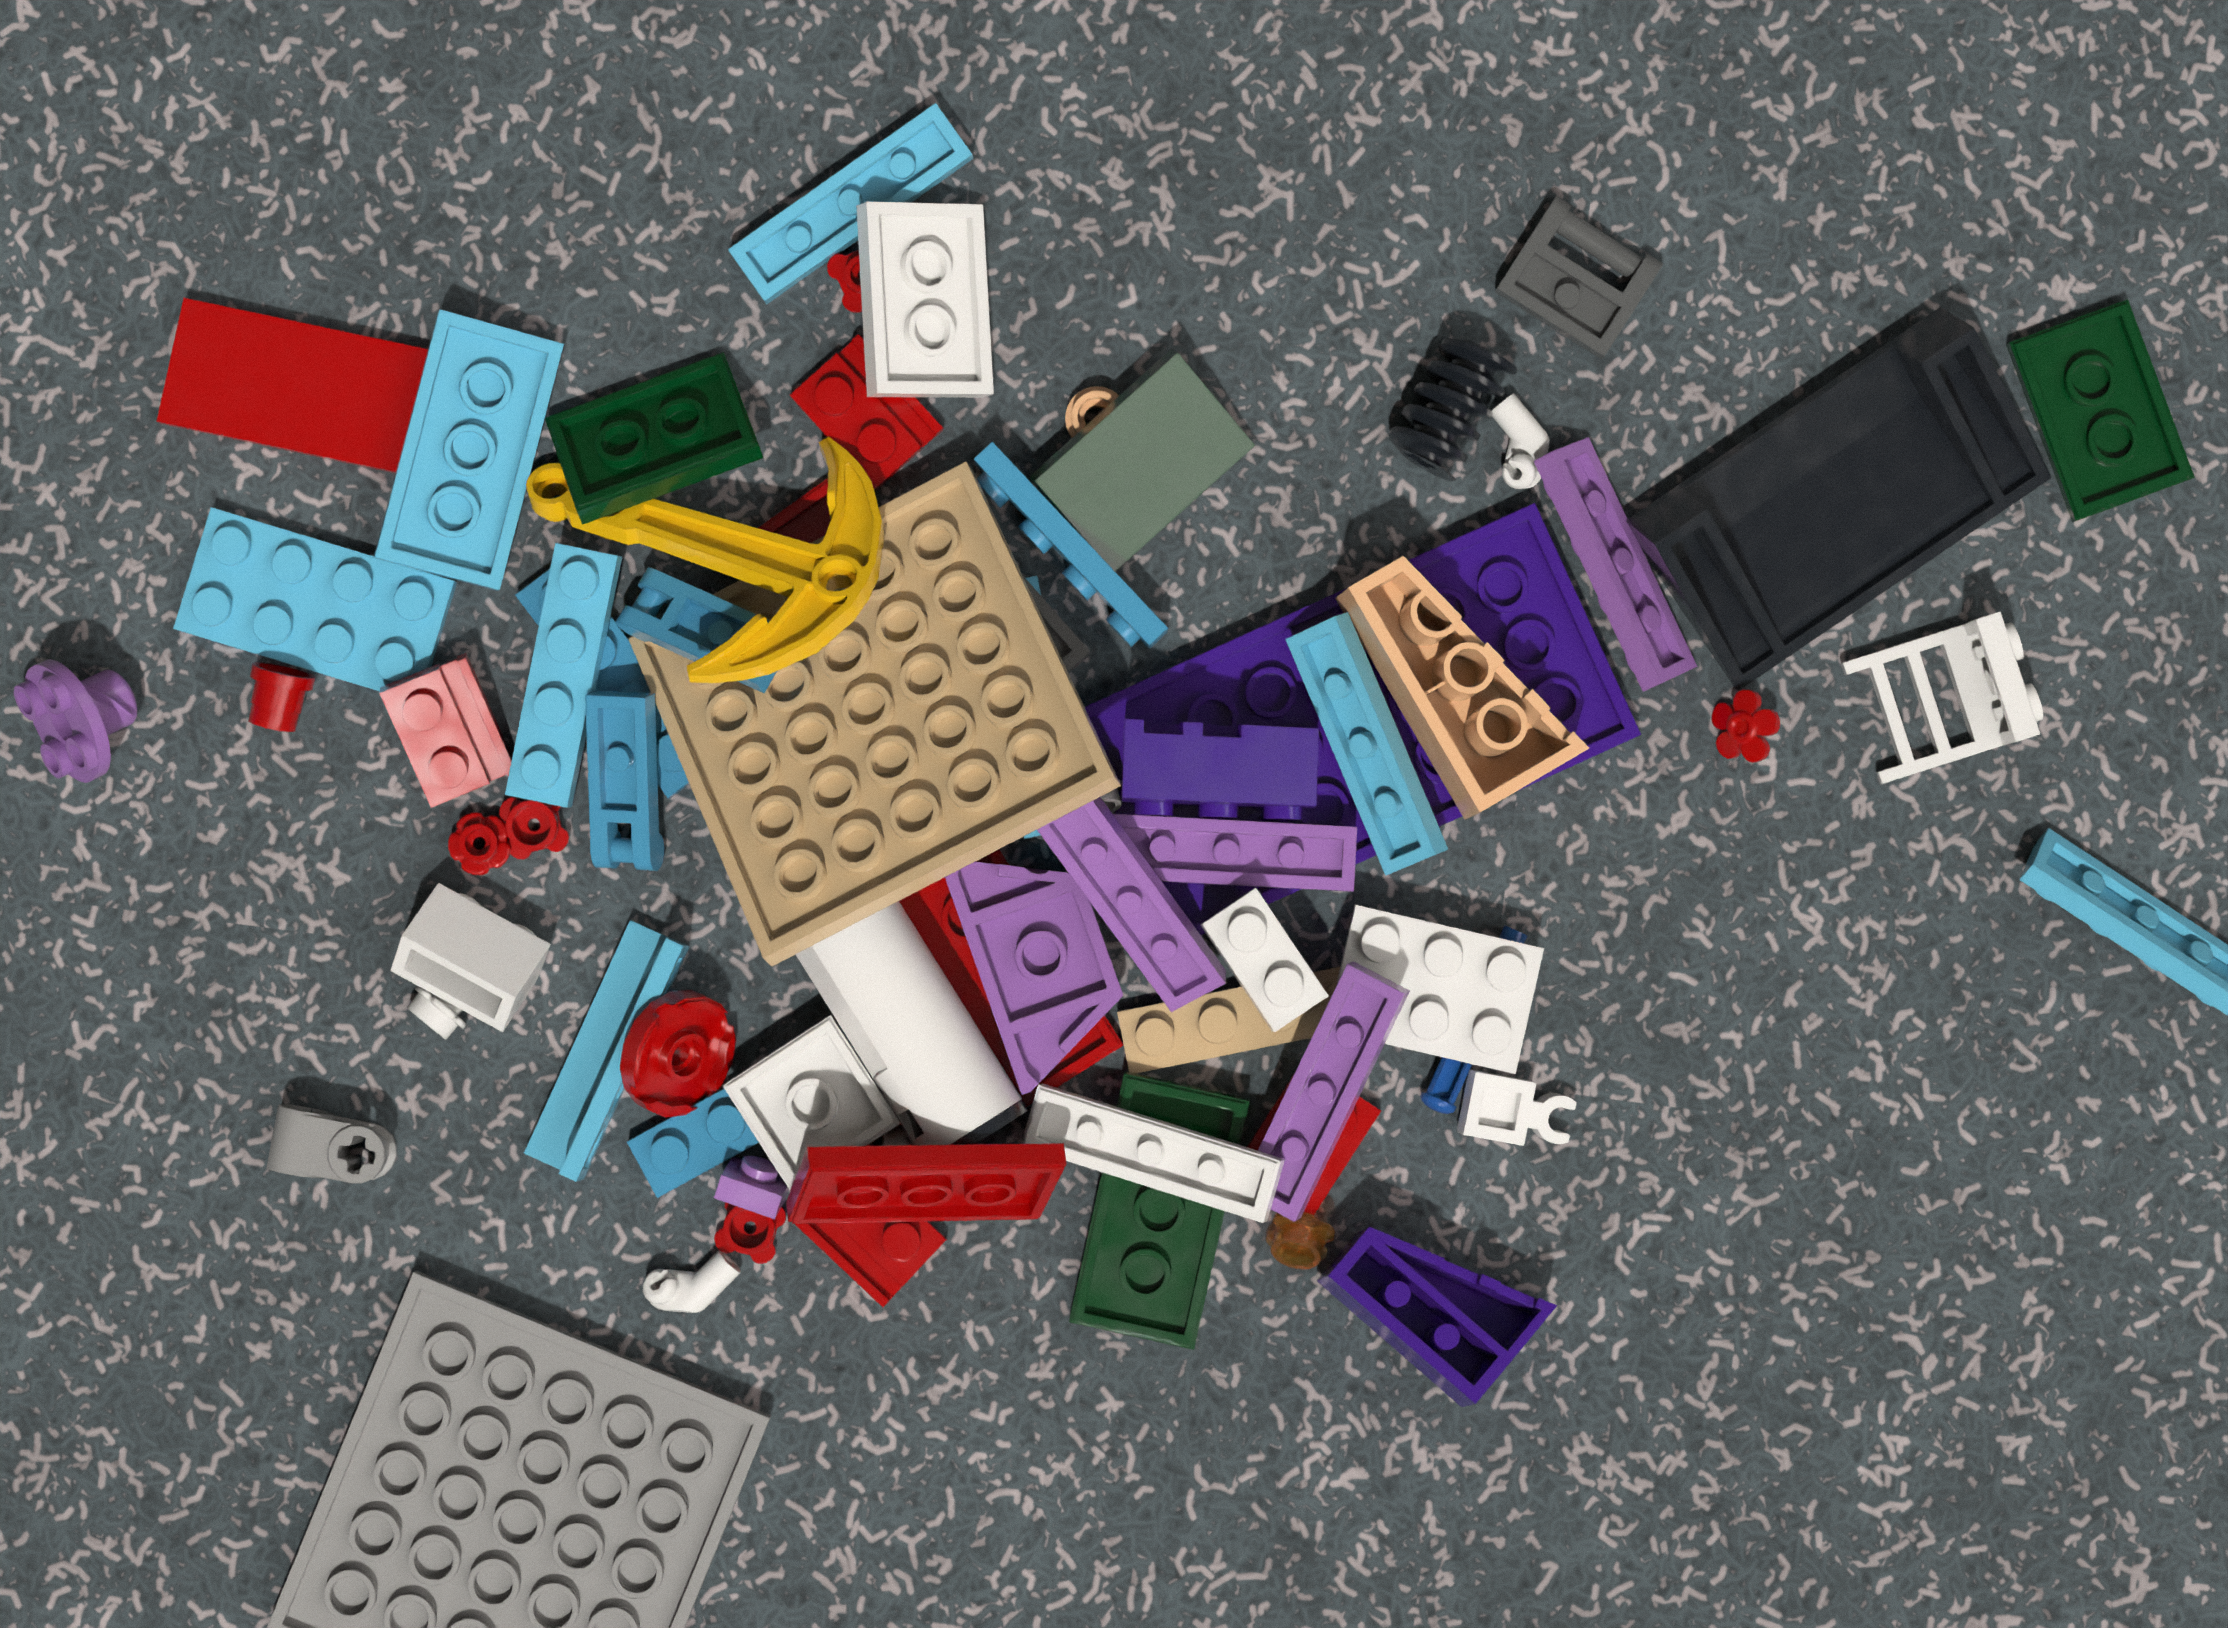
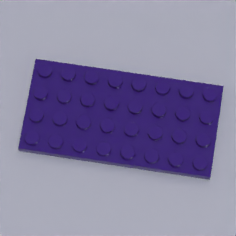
(1508, 592)

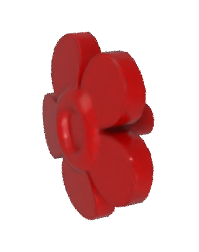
(1745, 726)

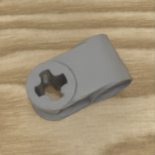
(321, 1142)

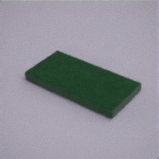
(1148, 1248)

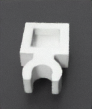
(1504, 1108)

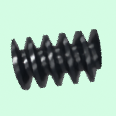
(1449, 405)

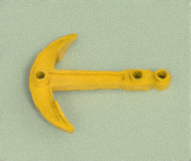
(794, 568)

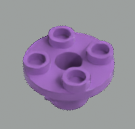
(75, 716)

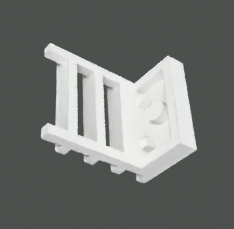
(1986, 683)

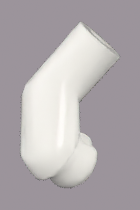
(1526, 443)
(687, 1289)

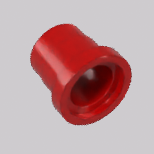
(278, 695)

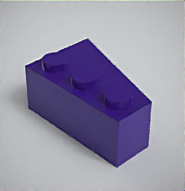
(1219, 768)
(1434, 1313)

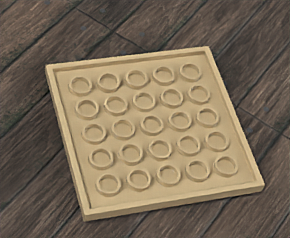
(895, 745)

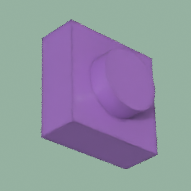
(752, 1185)

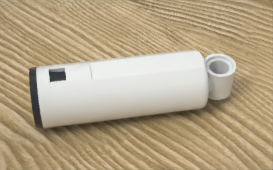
(912, 1031)

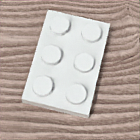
(924, 300)
(1465, 987)

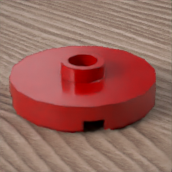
(677, 1053)

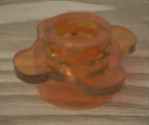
(1299, 1242)

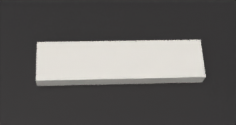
(1155, 1153)

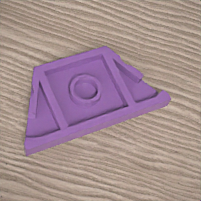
(1036, 960)

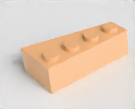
(1454, 690)

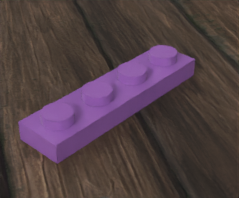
(1615, 564)
(1245, 852)
(1134, 904)
(1330, 1082)

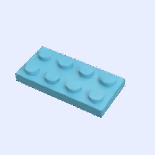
(468, 450)
(312, 603)

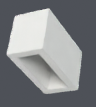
(470, 957)
(1264, 960)

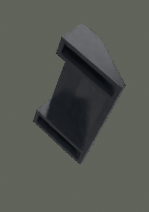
(1841, 496)

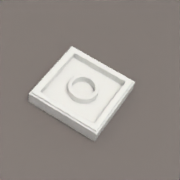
(811, 1097)

